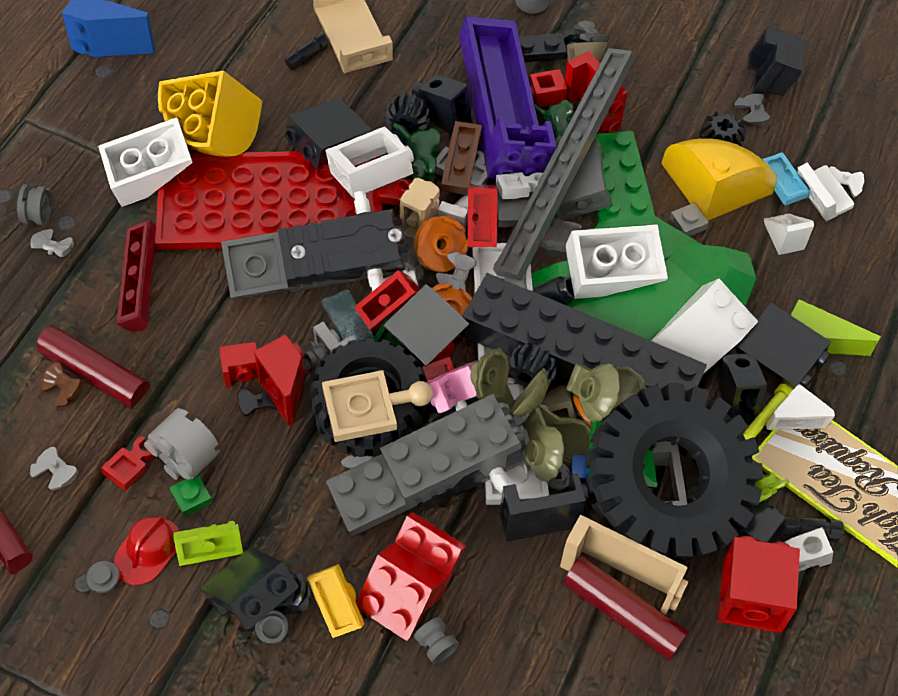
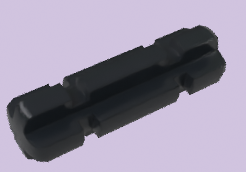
(306, 51)
(833, 529)

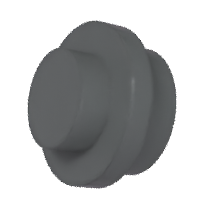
(102, 577)
(272, 627)

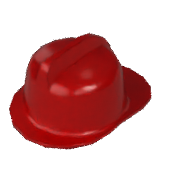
(146, 550)

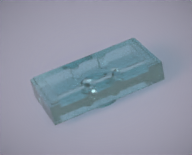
(345, 317)

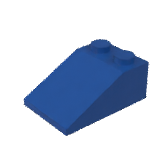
(107, 28)

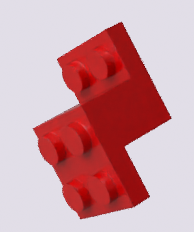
(409, 576)

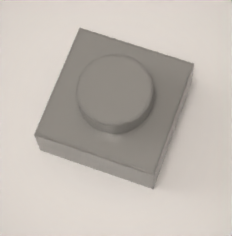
(689, 220)

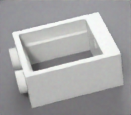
(375, 173)

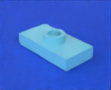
(789, 185)

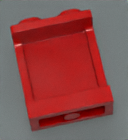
(577, 79)

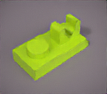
(208, 543)

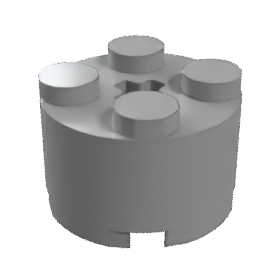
(182, 445)

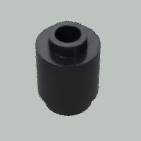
(557, 289)

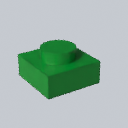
(190, 495)

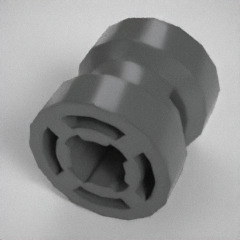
(435, 639)

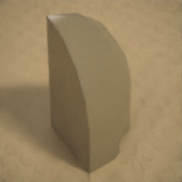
(597, 49)
(560, 402)

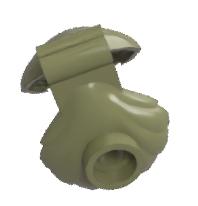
(491, 376)
(603, 388)
(553, 441)

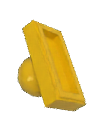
(336, 600)

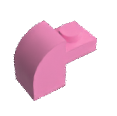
(452, 387)

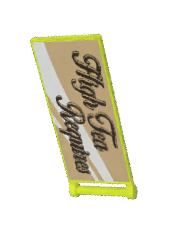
(834, 476)

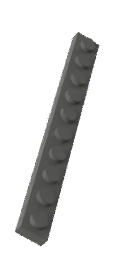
(564, 165)

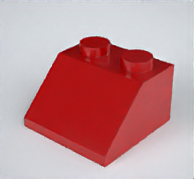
(283, 371)

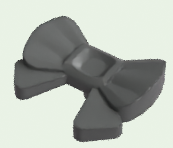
(589, 32)
(757, 116)

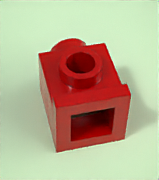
(548, 87)
(238, 362)

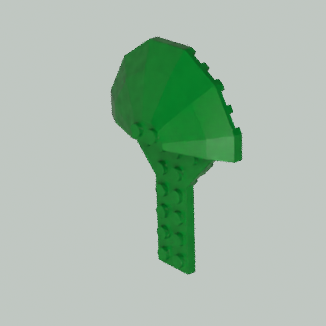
(687, 261)

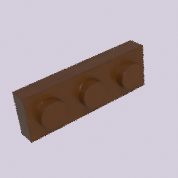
(461, 158)

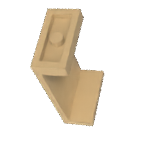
(353, 33)
(627, 557)

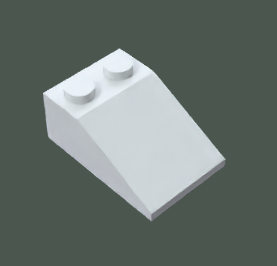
(145, 160)
(614, 260)
(707, 324)

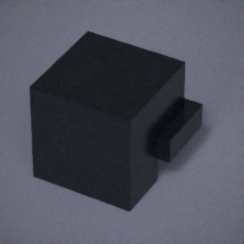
(777, 61)

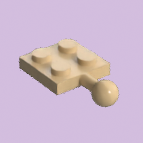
(364, 406)

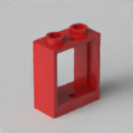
(482, 228)

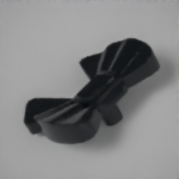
(250, 402)

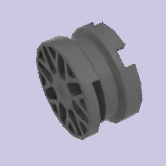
(34, 204)

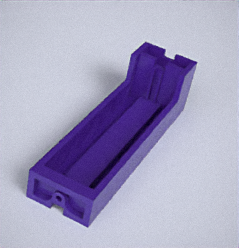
(503, 99)

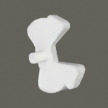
(854, 181)

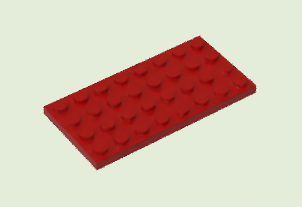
(247, 197)

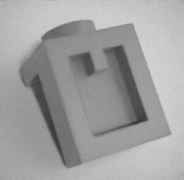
(328, 338)

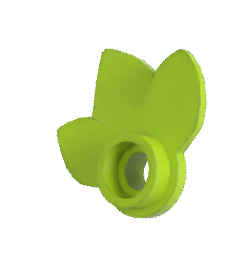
(769, 485)

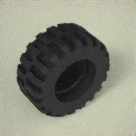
(364, 358)

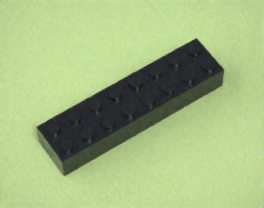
(510, 315)

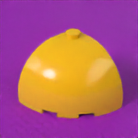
(213, 112)
(718, 175)

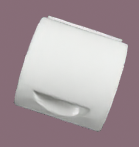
(813, 549)

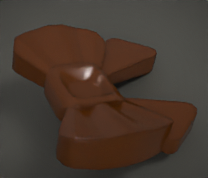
(56, 376)

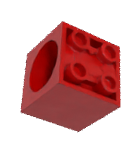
(759, 584)

